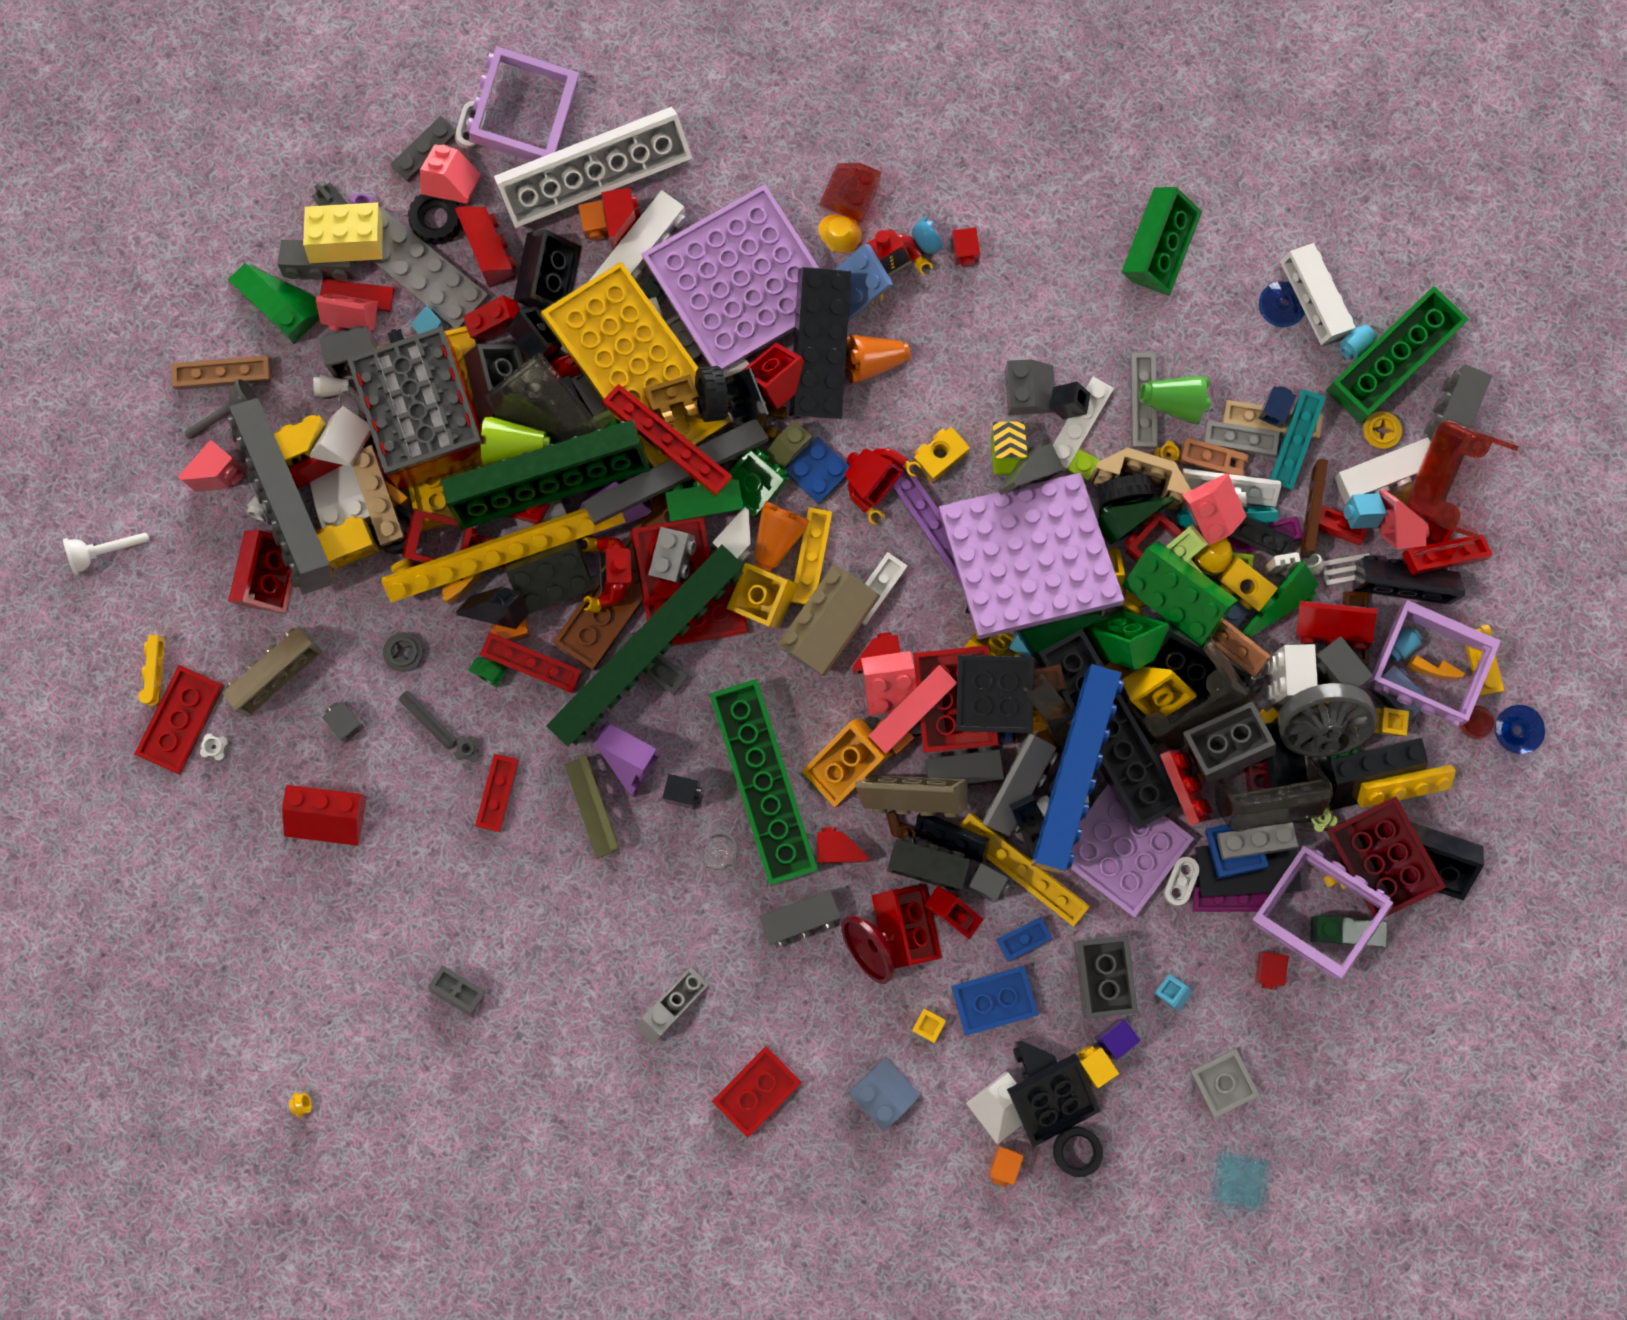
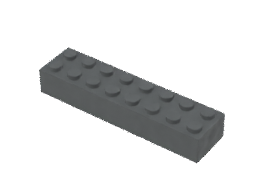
(279, 496)

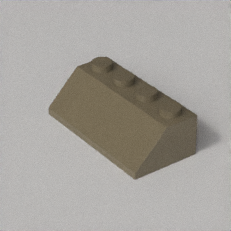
(828, 620)
(272, 672)
(913, 794)

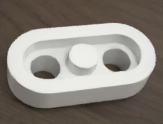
(462, 126)
(1181, 881)

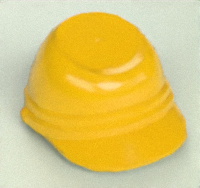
(840, 233)
(1215, 557)

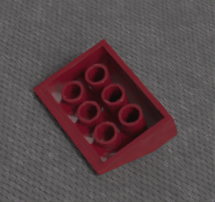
(1386, 854)

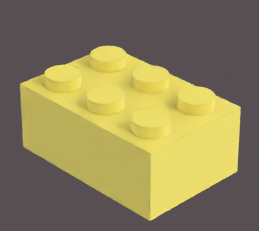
(343, 233)

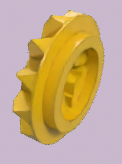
(1390, 423)

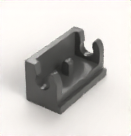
(456, 991)

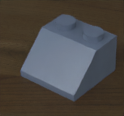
(884, 1094)

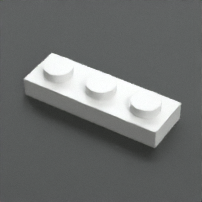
(883, 580)

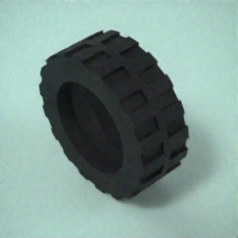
(434, 235)
(712, 393)
(1126, 489)

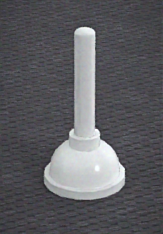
(80, 554)

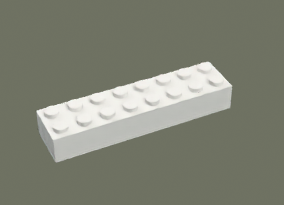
(593, 167)

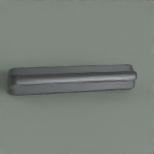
(427, 720)

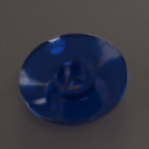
(1272, 308)
(1531, 728)

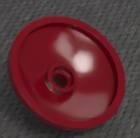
(869, 948)

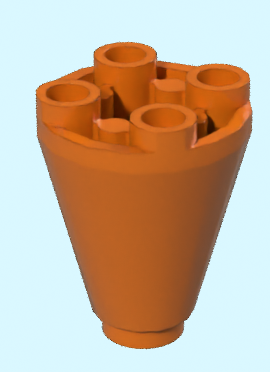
(873, 356)
(776, 535)

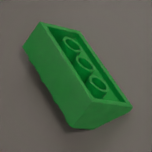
(1162, 240)

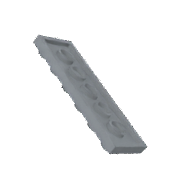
(427, 274)

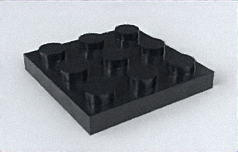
(992, 694)
(1053, 1100)

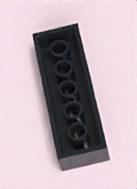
(821, 341)

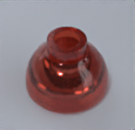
(1480, 723)

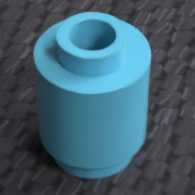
(1357, 342)
(1406, 644)

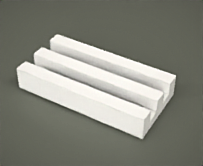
(1282, 562)
(1326, 573)

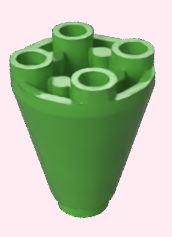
(1178, 397)

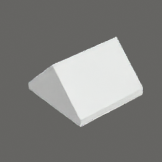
(341, 438)

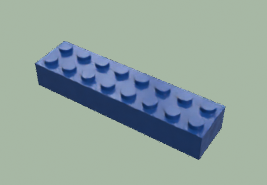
(1076, 769)

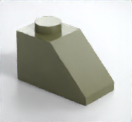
(789, 445)

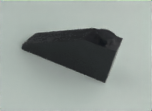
(496, 606)

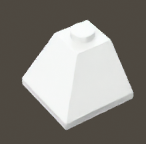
(995, 1108)

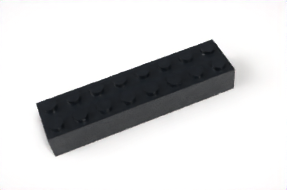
(1127, 757)

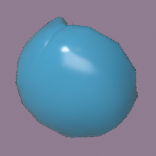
(926, 237)

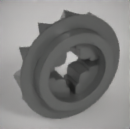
(391, 650)

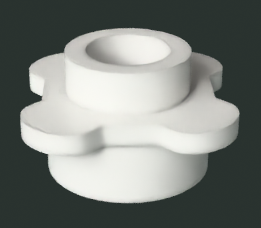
(209, 741)

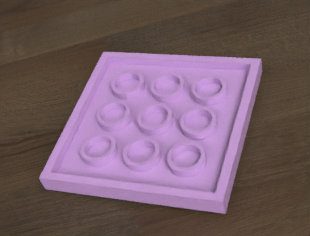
(1123, 861)

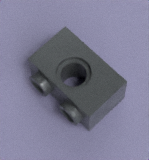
(988, 883)

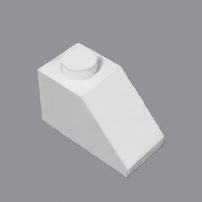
(736, 536)

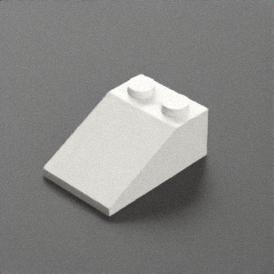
(339, 497)

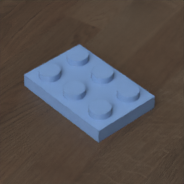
(867, 279)

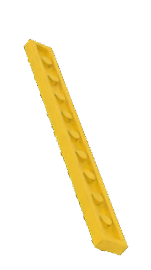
(493, 553)

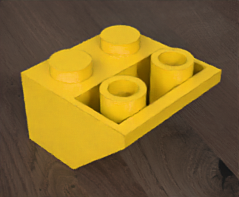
(298, 439)

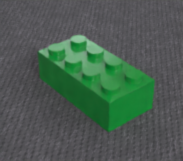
(1179, 592)

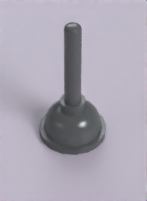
(238, 393)

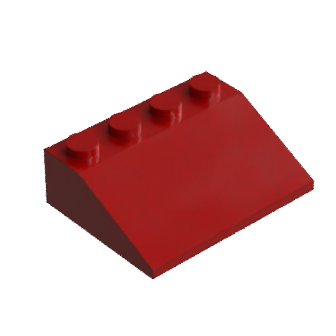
(939, 724)

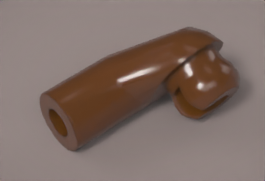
(898, 828)

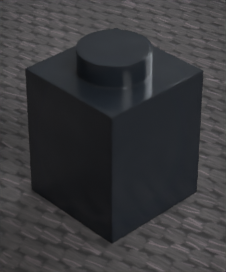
(1070, 400)

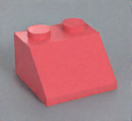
(448, 175)
(346, 311)
(212, 470)
(1215, 508)
(1401, 525)

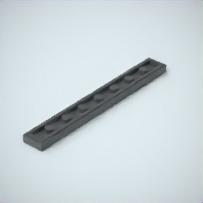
(670, 475)

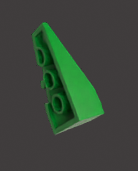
(281, 303)
(1295, 587)

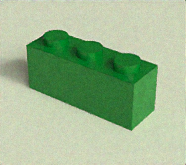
(700, 502)

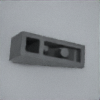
(1039, 466)

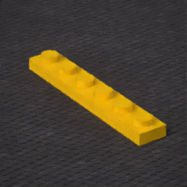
(1032, 878)

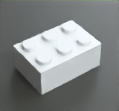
(1290, 671)

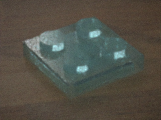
(1240, 1180)

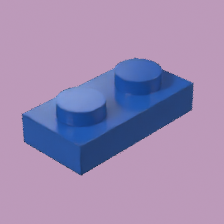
(1024, 939)

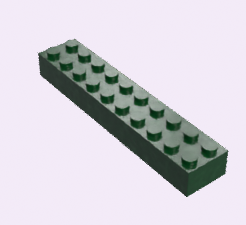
(644, 645)

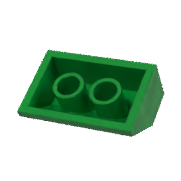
(1127, 638)

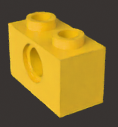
(954, 448)
(1260, 590)
(1096, 1066)

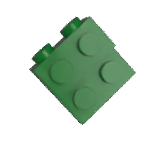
(758, 479)

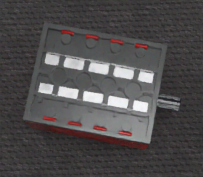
(417, 407)

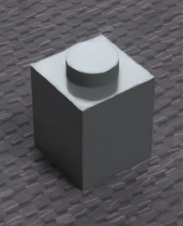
(342, 721)

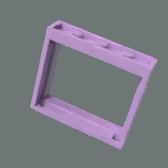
(530, 64)
(1452, 629)
(1336, 872)

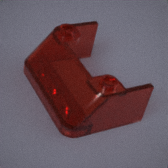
(1439, 470)

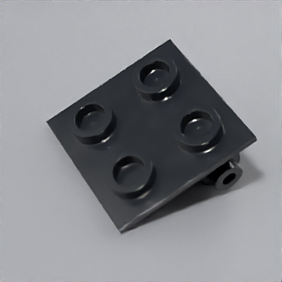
(745, 397)

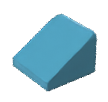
(426, 321)
(1021, 645)
(1173, 992)

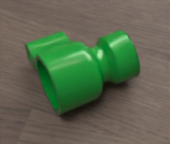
(488, 670)

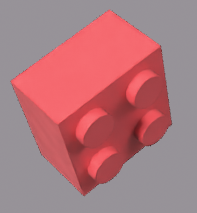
(888, 681)

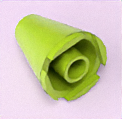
(508, 440)

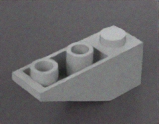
(671, 1006)

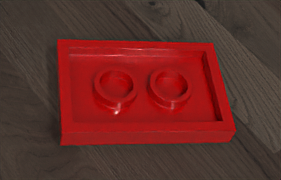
(756, 1091)

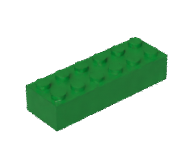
(1397, 354)

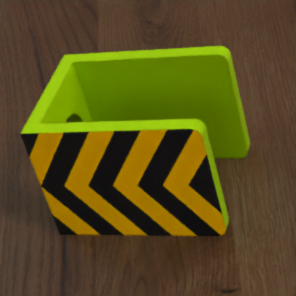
(1007, 446)

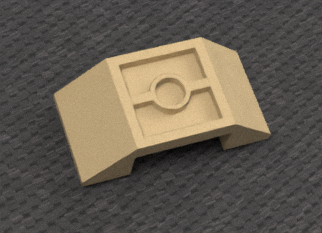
(1137, 462)

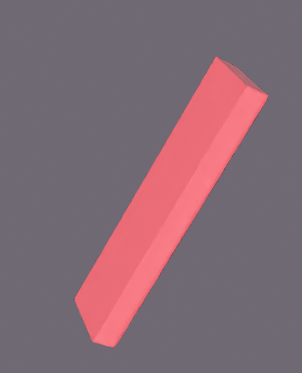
(912, 709)

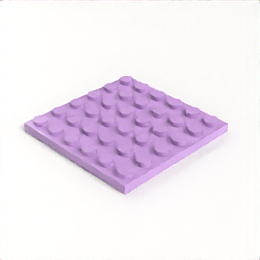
(733, 277)
(1030, 556)

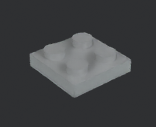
(1224, 1083)

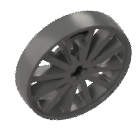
(1301, 720)

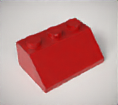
(487, 244)
(260, 574)
(1328, 622)
(323, 815)
(907, 925)

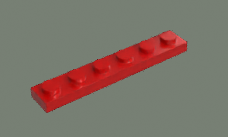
(667, 440)

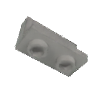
(672, 555)

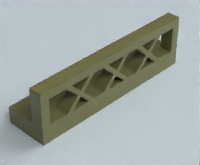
(592, 806)

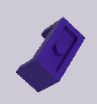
(1117, 1039)

